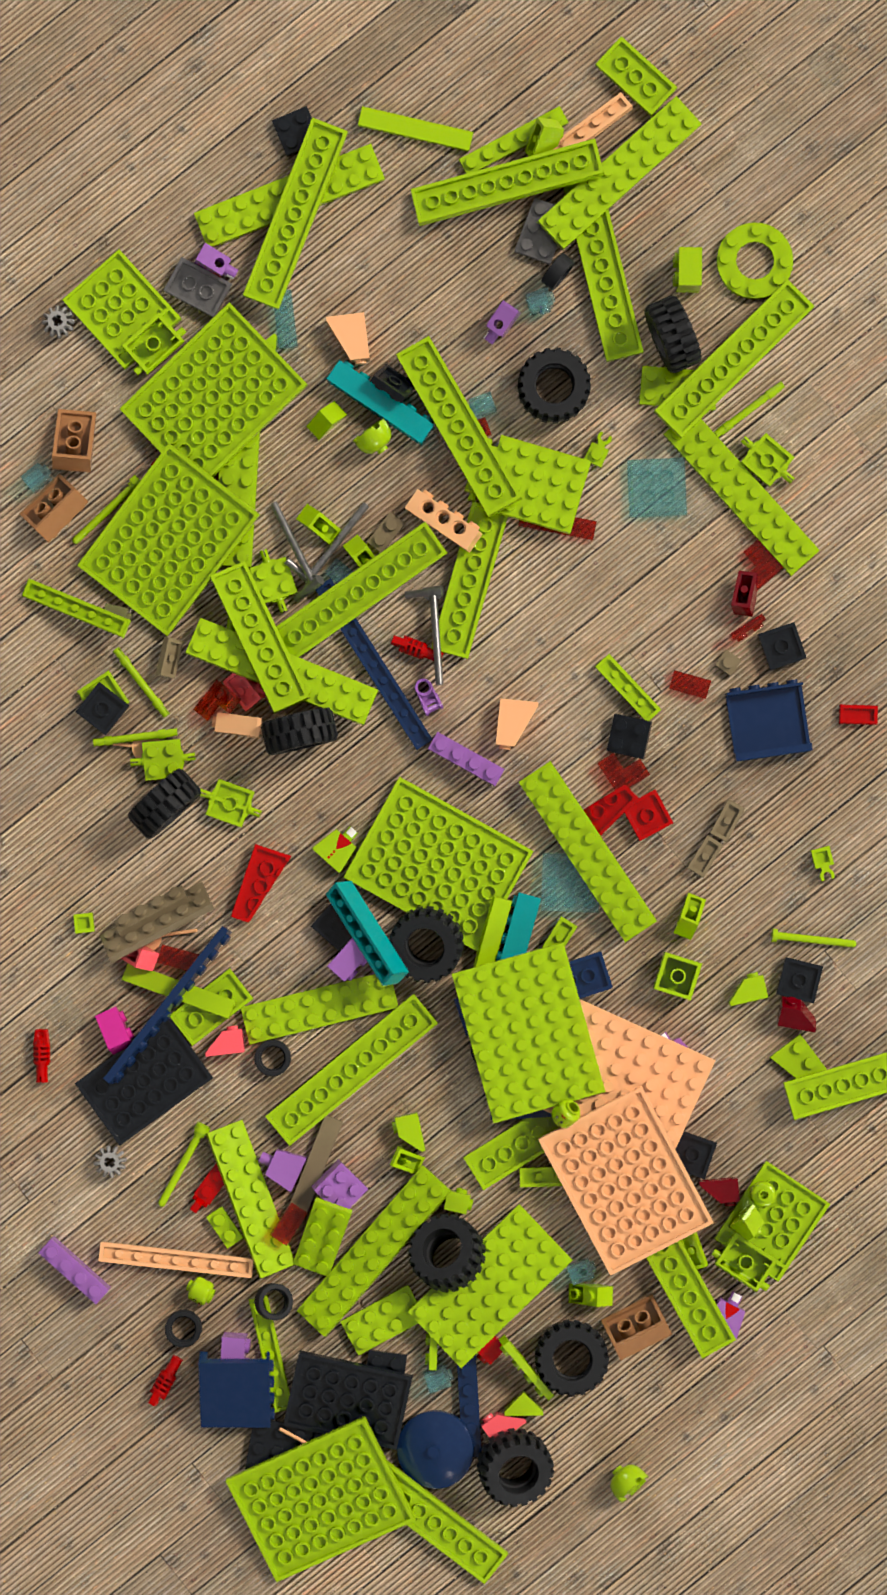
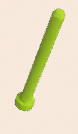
(775, 935)

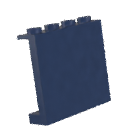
(768, 721)
(236, 1392)

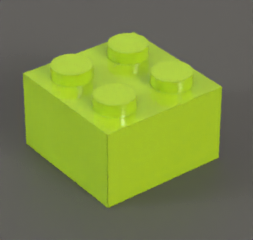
(688, 270)
(677, 976)

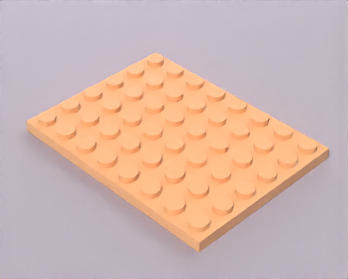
(638, 1057)
(626, 1180)

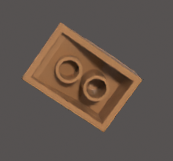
(74, 440)

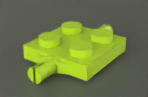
(767, 460)
(274, 580)
(161, 758)
(230, 803)

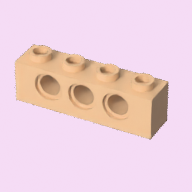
(417, 506)

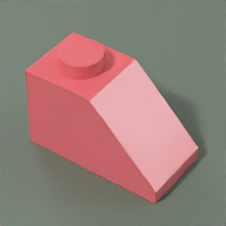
(143, 958)
(228, 1042)
(499, 1422)

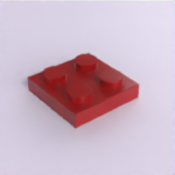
(648, 815)

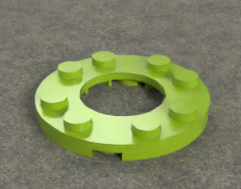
(748, 287)

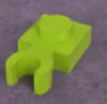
(598, 452)
(822, 859)

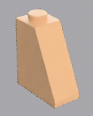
(351, 335)
(512, 721)
(238, 725)

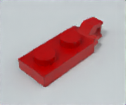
(208, 1189)

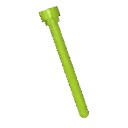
(134, 481)
(200, 1131)

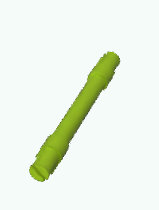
(729, 424)
(156, 702)
(110, 740)

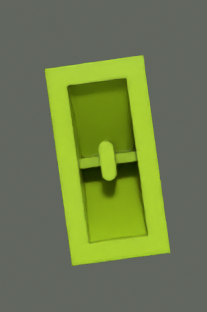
(326, 420)
(406, 1160)
(523, 1406)

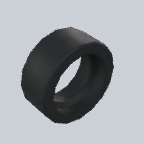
(557, 271)
(258, 1060)
(288, 1301)
(178, 1342)

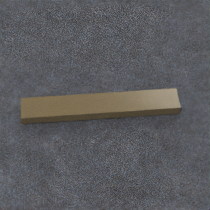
(316, 1162)

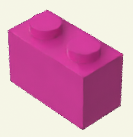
(114, 1029)

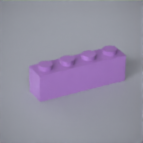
(466, 759)
(74, 1270)

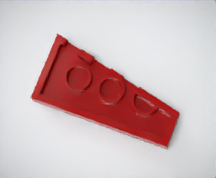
(610, 808)
(261, 873)

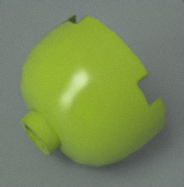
(374, 438)
(627, 1481)

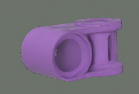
(428, 698)

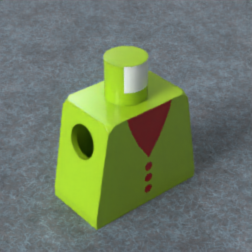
(337, 848)

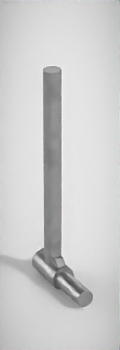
(333, 546)
(313, 581)
(432, 594)

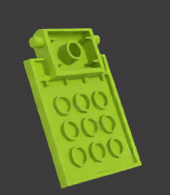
(126, 314)
(546, 481)
(784, 1231)

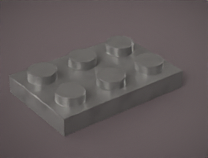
(533, 239)
(197, 287)

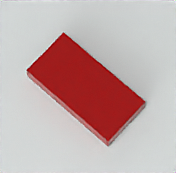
(858, 714)

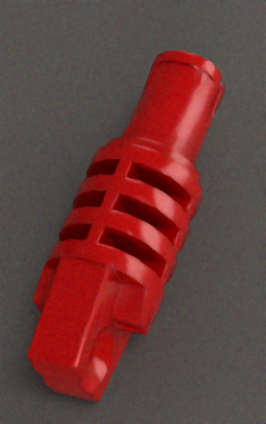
(413, 647)
(41, 1054)
(165, 1381)

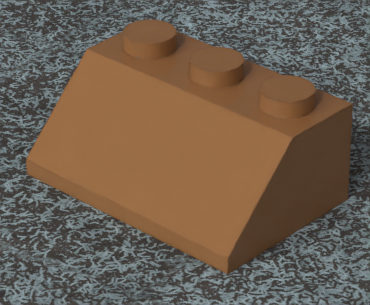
(54, 507)
(636, 1327)

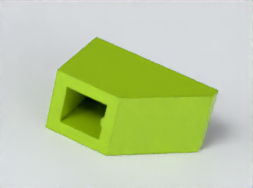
(591, 1294)

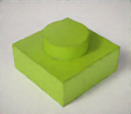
(84, 923)

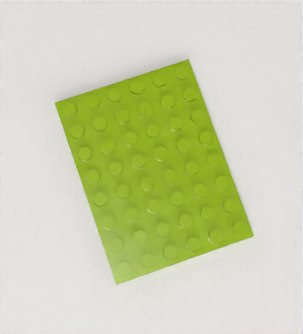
(215, 393)
(168, 539)
(437, 858)
(528, 1032)
(320, 1499)

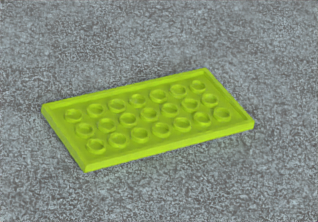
(516, 1269)

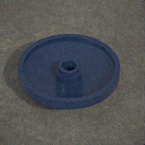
(435, 1449)

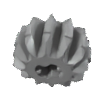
(65, 318)
(110, 1168)

